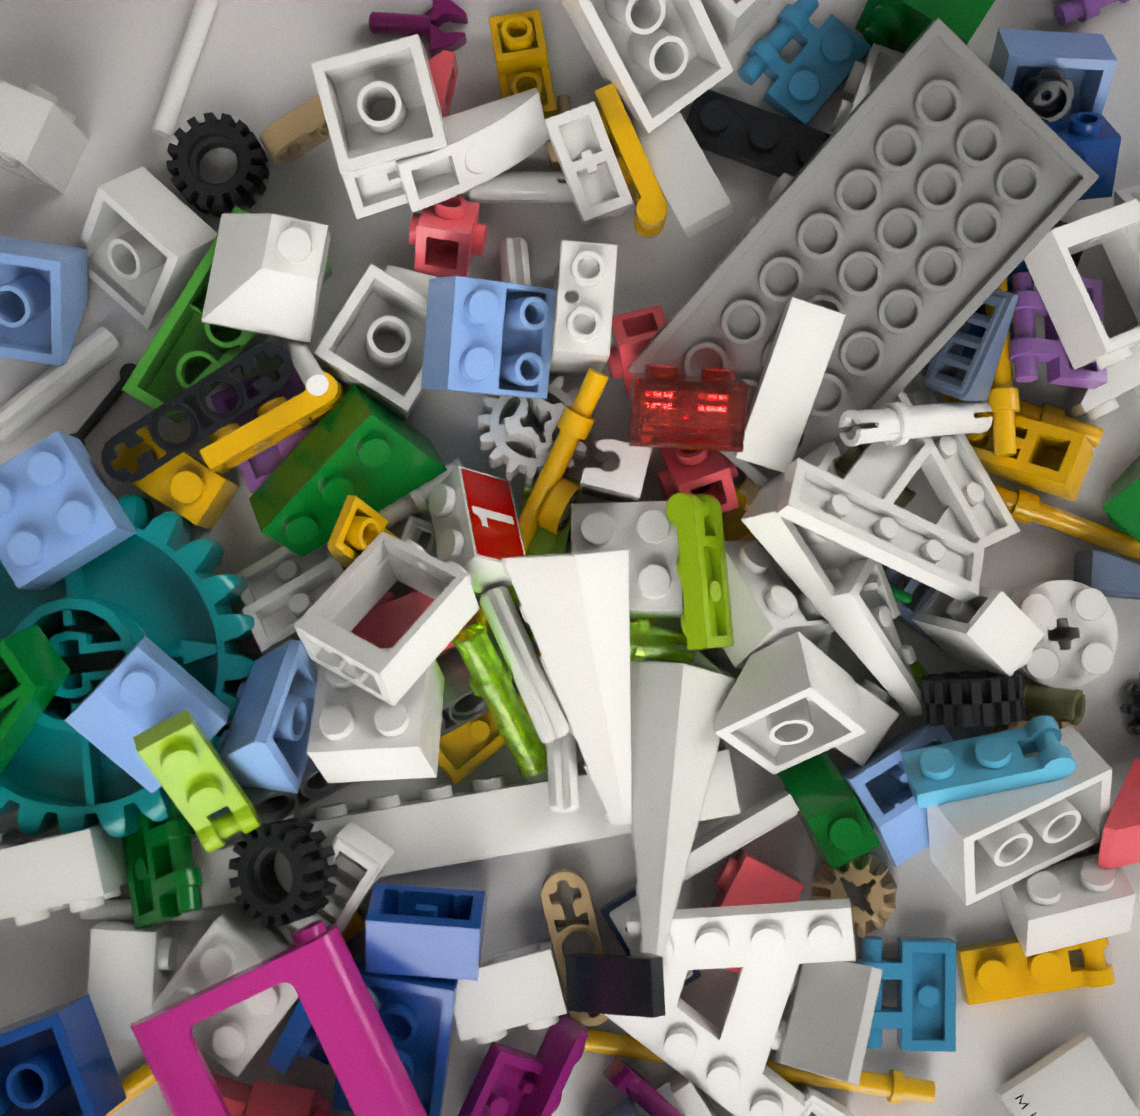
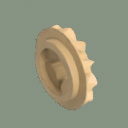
(879, 894)

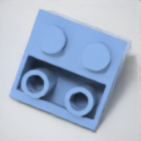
(488, 337)
(887, 796)

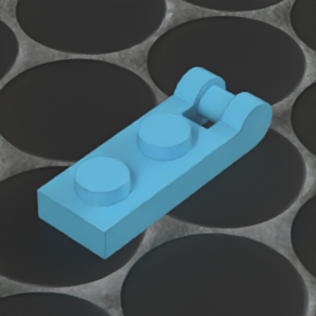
(988, 763)

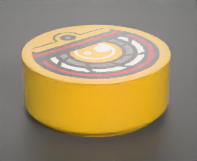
(557, 506)

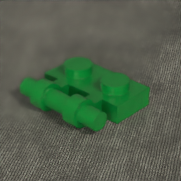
(161, 869)

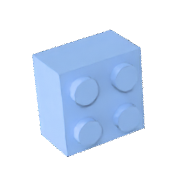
(55, 512)

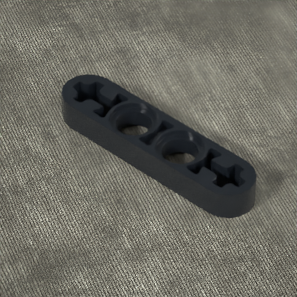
(193, 405)

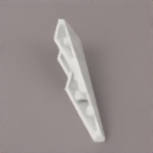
(841, 585)
(583, 633)
(670, 777)

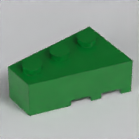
(352, 451)
(28, 681)

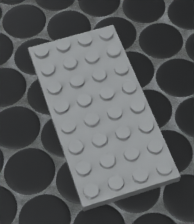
(894, 225)

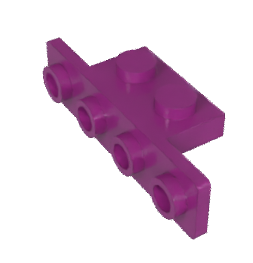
(526, 1083)

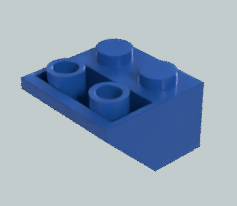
(425, 931)

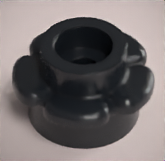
(1057, 103)

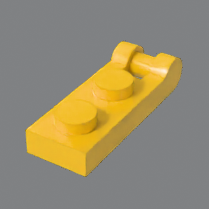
(634, 165)
(276, 422)
(1003, 971)

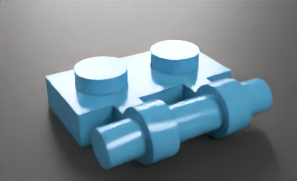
(815, 73)
(924, 993)

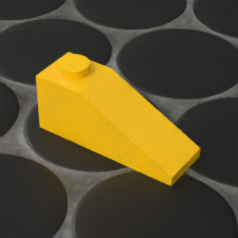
(1046, 456)

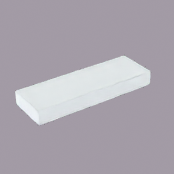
(685, 175)
(789, 383)
(740, 831)

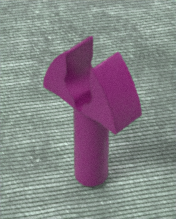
(424, 25)
(638, 1089)

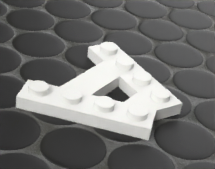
(862, 513)
(768, 948)

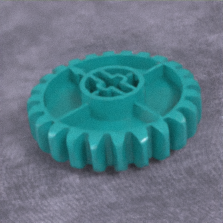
(141, 587)

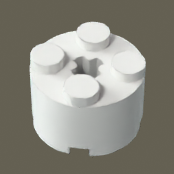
(1085, 632)

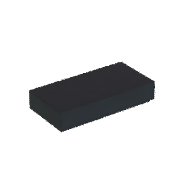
(615, 984)

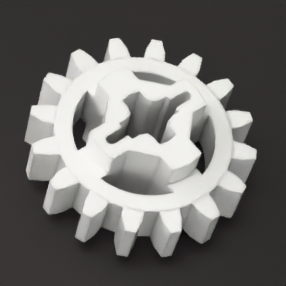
(515, 436)

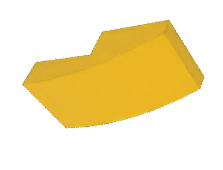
(522, 56)
(355, 530)

